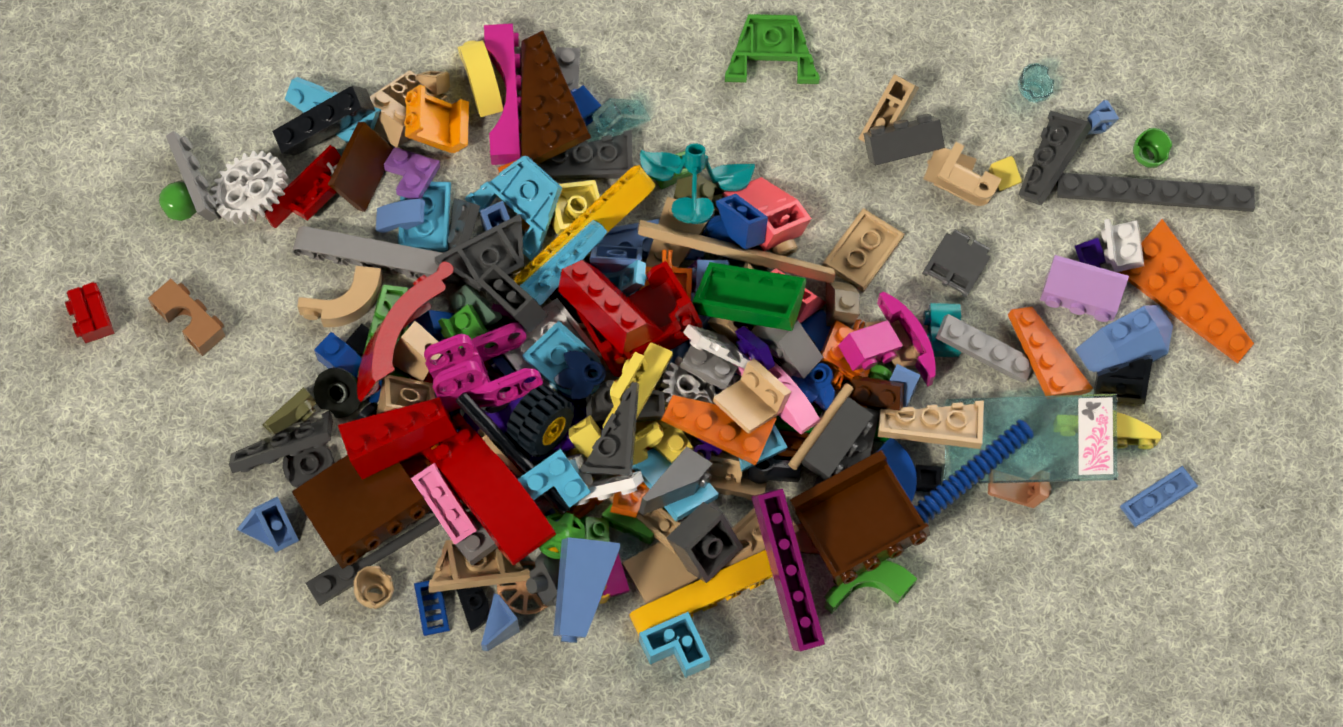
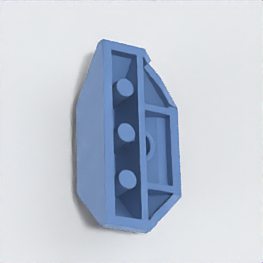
(1128, 338)

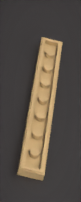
(735, 251)

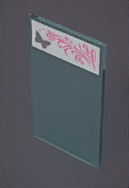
(1070, 441)

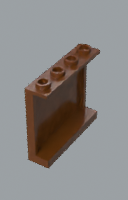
(356, 512)
(859, 518)

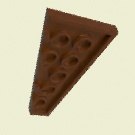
(548, 108)

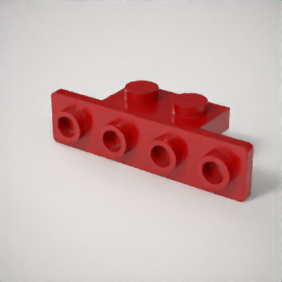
(307, 191)

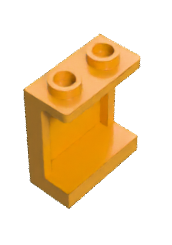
(436, 121)

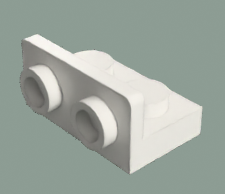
(1123, 245)

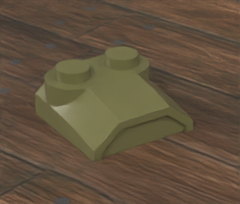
(297, 408)

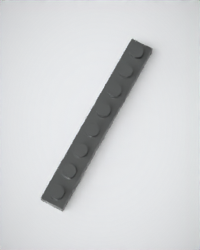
(1156, 192)

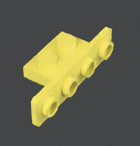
(644, 370)

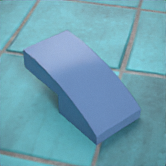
(400, 214)

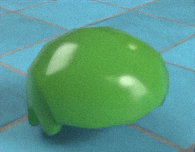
(1155, 141)
(177, 201)

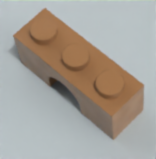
(174, 300)

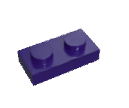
(754, 347)

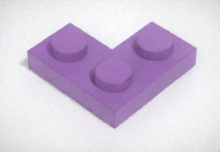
(416, 172)

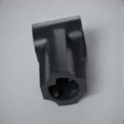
(775, 470)

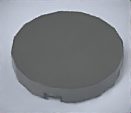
(300, 471)

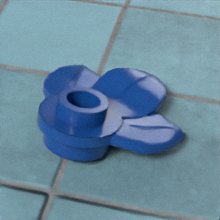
(817, 390)

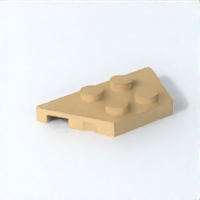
(456, 572)

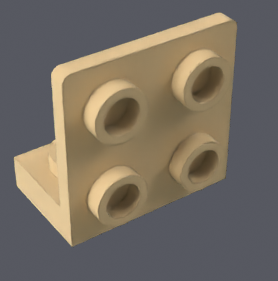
(754, 397)

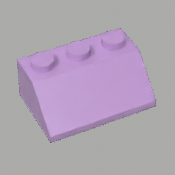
(1083, 288)

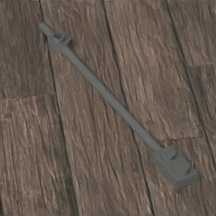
(337, 580)

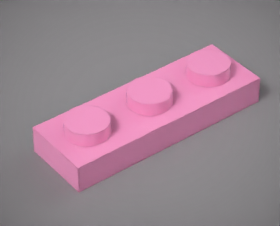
(444, 503)

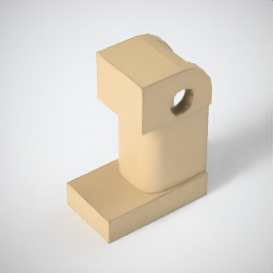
(964, 182)

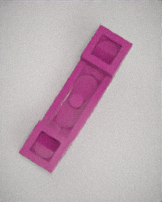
(895, 310)

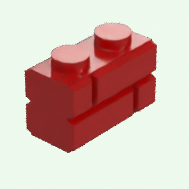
(89, 312)

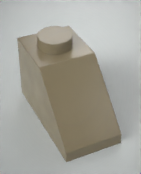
(841, 303)

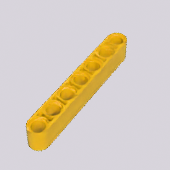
(606, 210)
(704, 596)

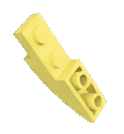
(1135, 432)

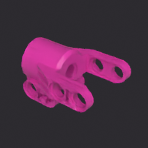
(465, 369)

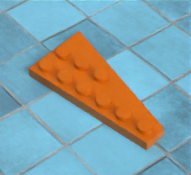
(1184, 291)

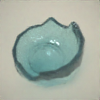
(1036, 76)

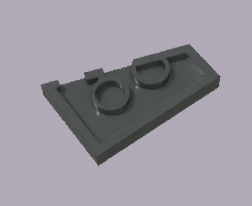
(601, 404)

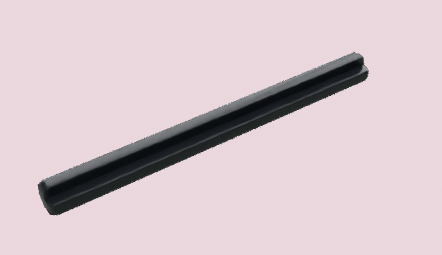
(507, 447)

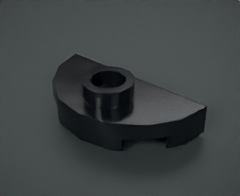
(474, 606)

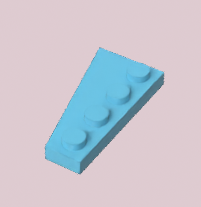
(307, 95)

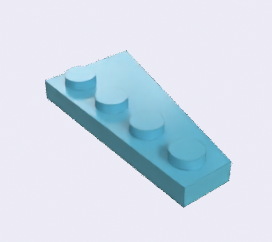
(547, 277)

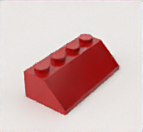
(606, 307)

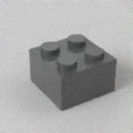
(704, 542)

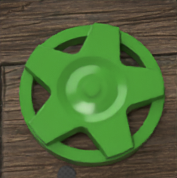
(563, 529)

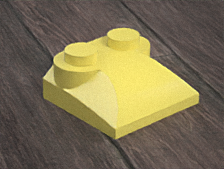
(573, 202)

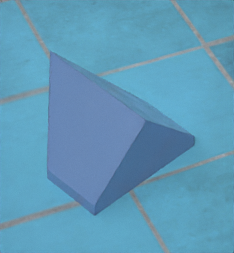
(269, 525)
(500, 624)

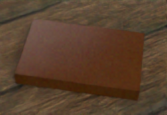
(360, 167)

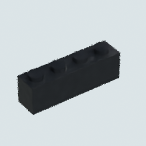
(323, 120)

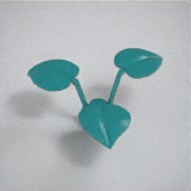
(664, 165)

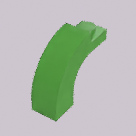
(888, 577)

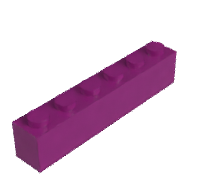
(788, 570)

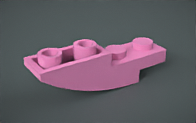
(798, 409)

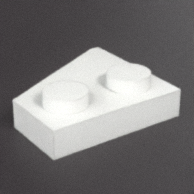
(715, 344)

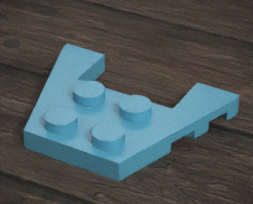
(528, 193)

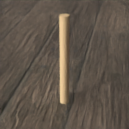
(820, 427)

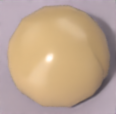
(370, 578)

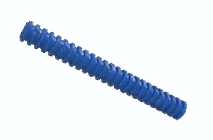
(974, 470)

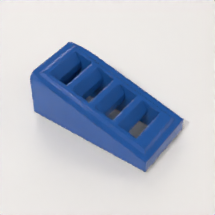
(422, 609)

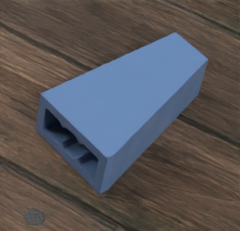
(581, 582)

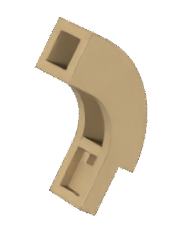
(351, 305)

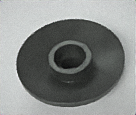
(328, 395)

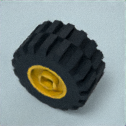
(540, 421)

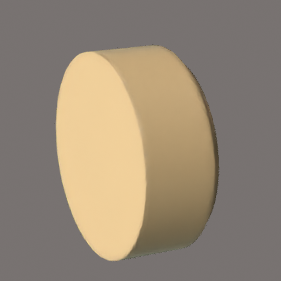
(785, 248)

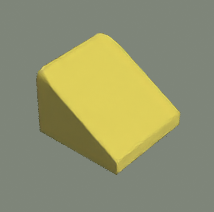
(1007, 171)

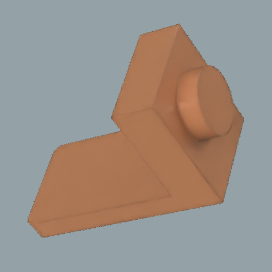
(1025, 493)

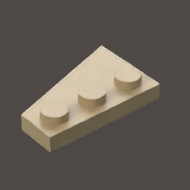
(750, 536)

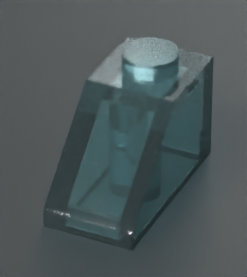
(619, 116)

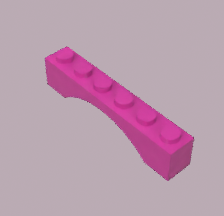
(504, 137)

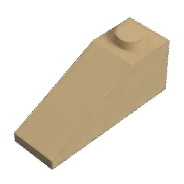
(891, 104)

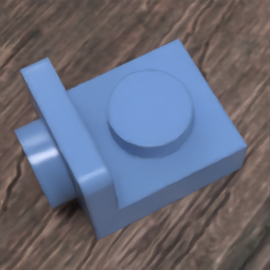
(1102, 118)

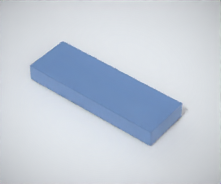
(1158, 496)

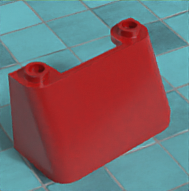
(664, 304)

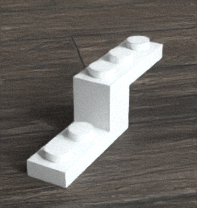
(604, 488)

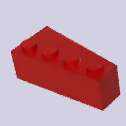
(395, 435)

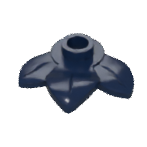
(576, 374)

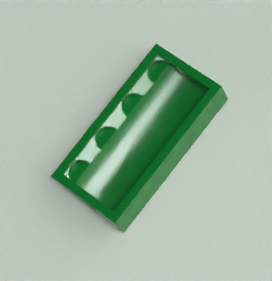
(750, 296)

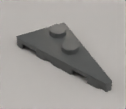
(615, 448)

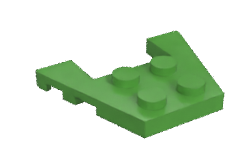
(772, 40)

